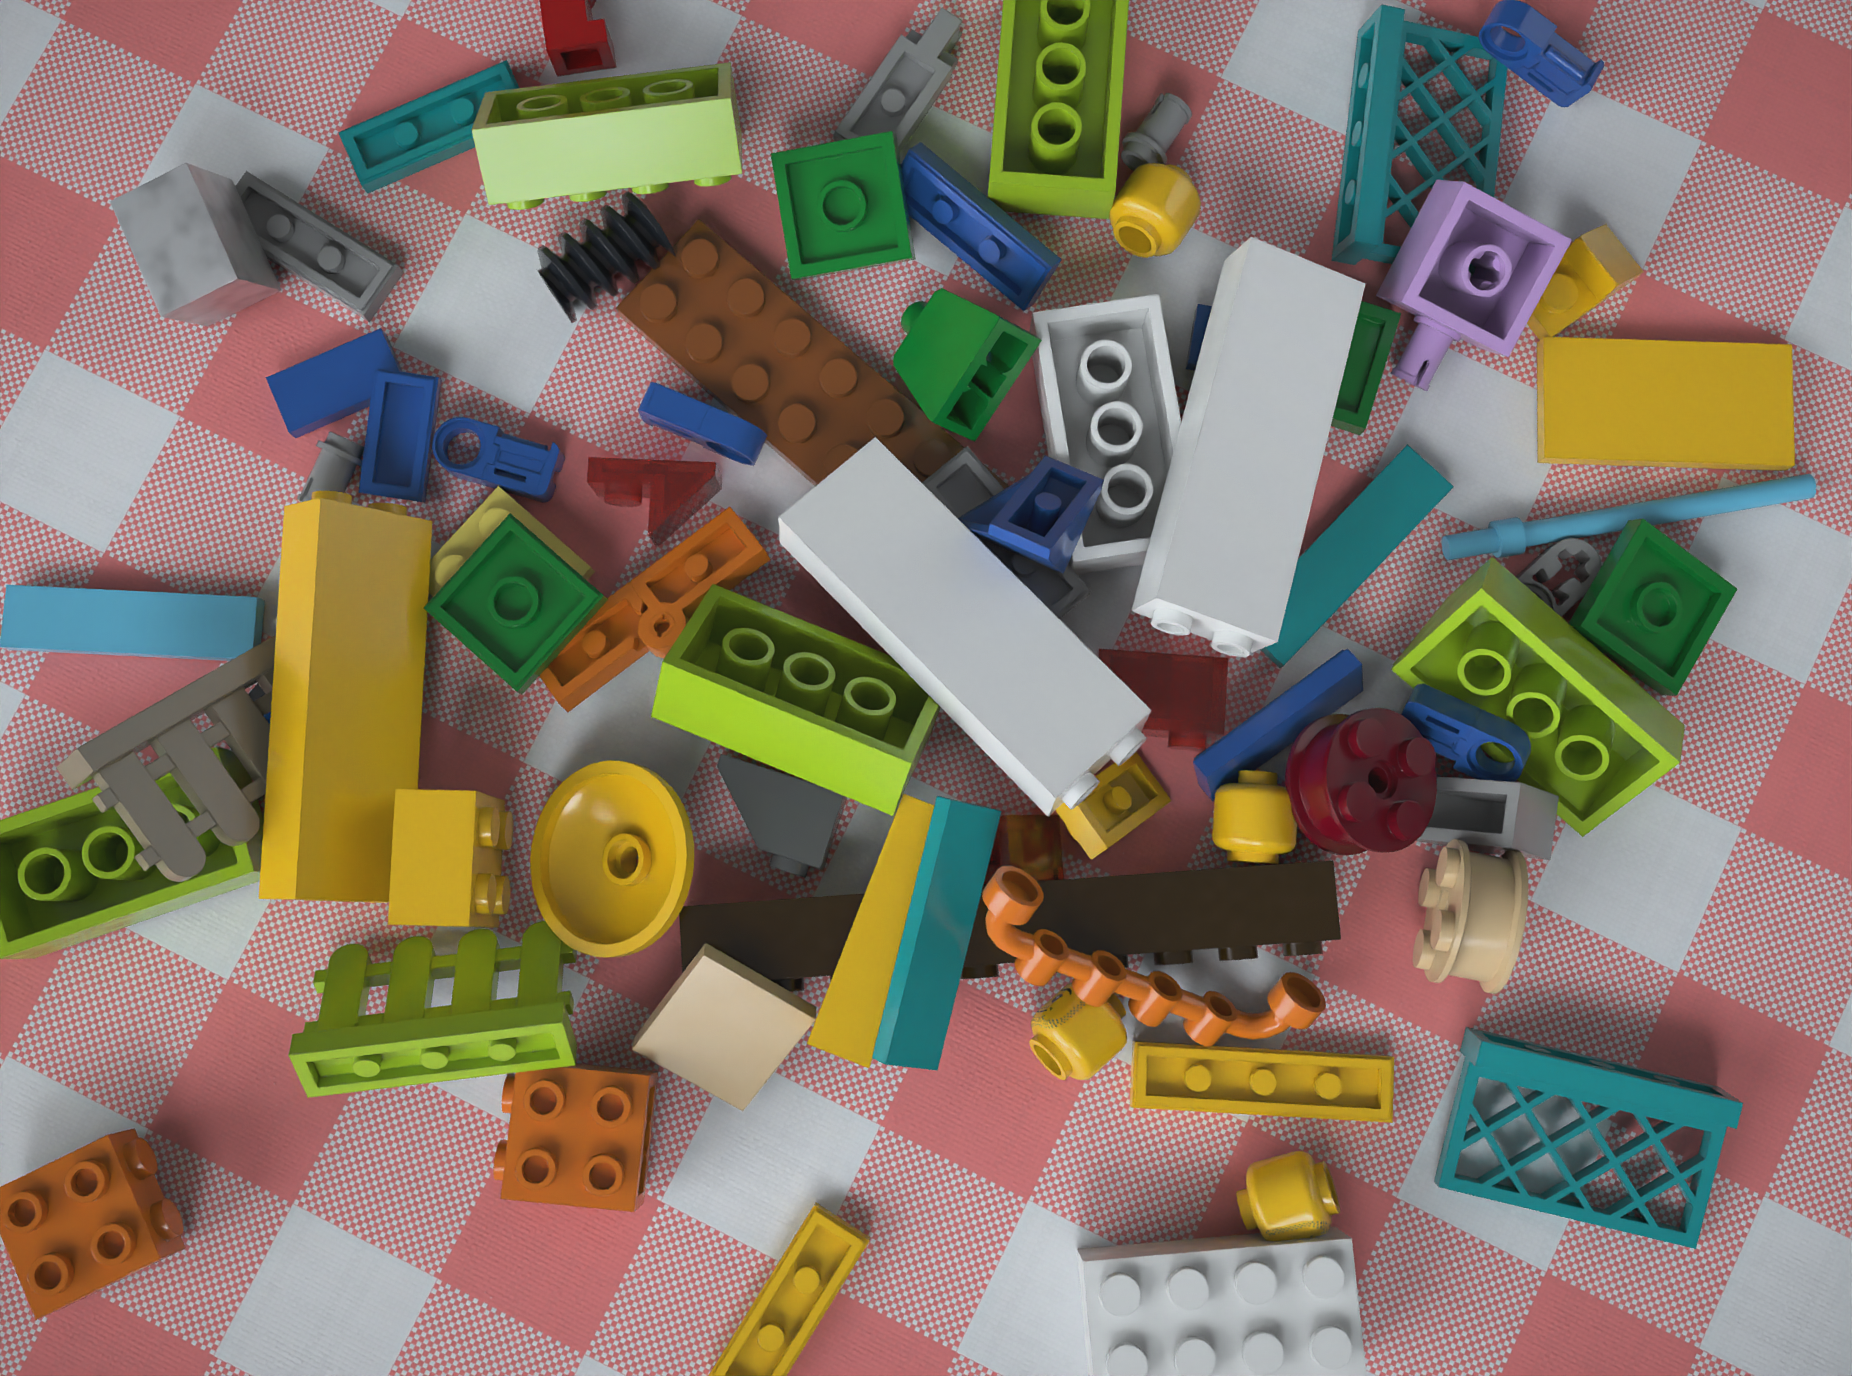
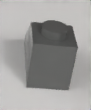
(784, 814)

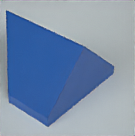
(1039, 513)

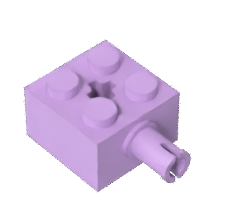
(1432, 278)

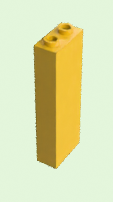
(343, 696)

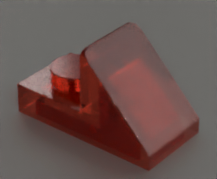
(673, 487)

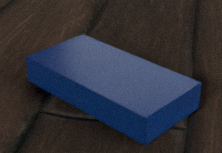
(331, 383)
(400, 435)

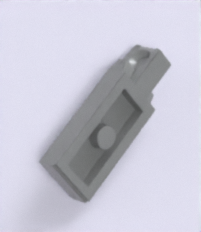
(905, 83)

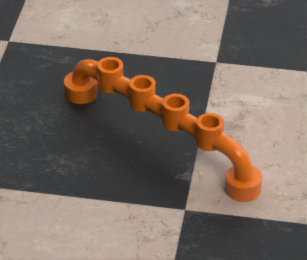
(1015, 896)

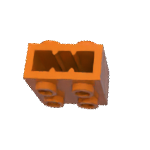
(577, 1136)
(87, 1221)

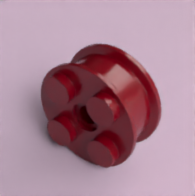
(1362, 782)

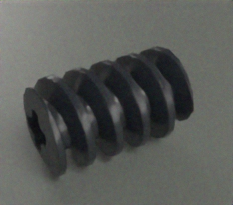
(602, 254)

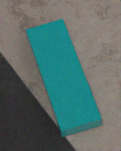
(421, 130)

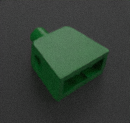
(960, 360)

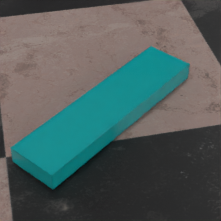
(1356, 547)
(936, 934)

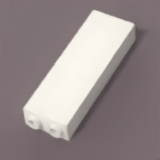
(1249, 450)
(964, 627)

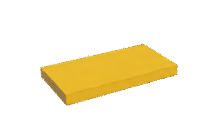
(1665, 403)

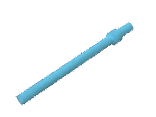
(1512, 535)

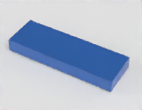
(976, 228)
(1279, 722)

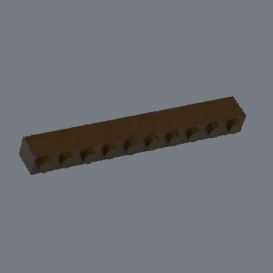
(1113, 914)

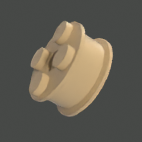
(1472, 916)

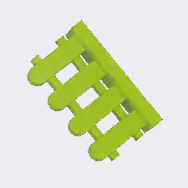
(439, 1043)

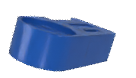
(1540, 54)
(702, 424)
(503, 460)
(1460, 730)

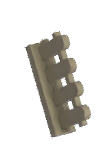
(189, 758)

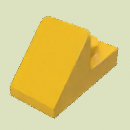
(1587, 275)
(1115, 807)

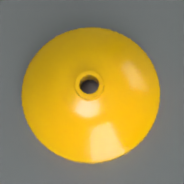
(588, 855)

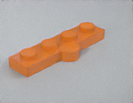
(653, 608)

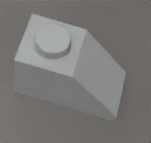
(1493, 817)

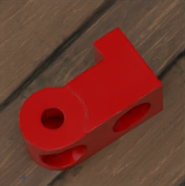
(575, 39)

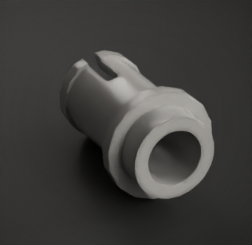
(1156, 132)
(333, 466)

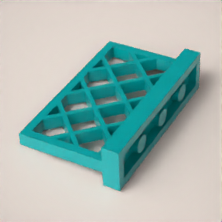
(1375, 125)
(1601, 1083)

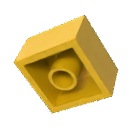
(449, 859)

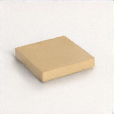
(724, 1027)

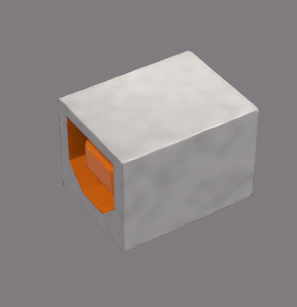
(195, 245)

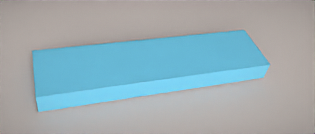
(130, 622)

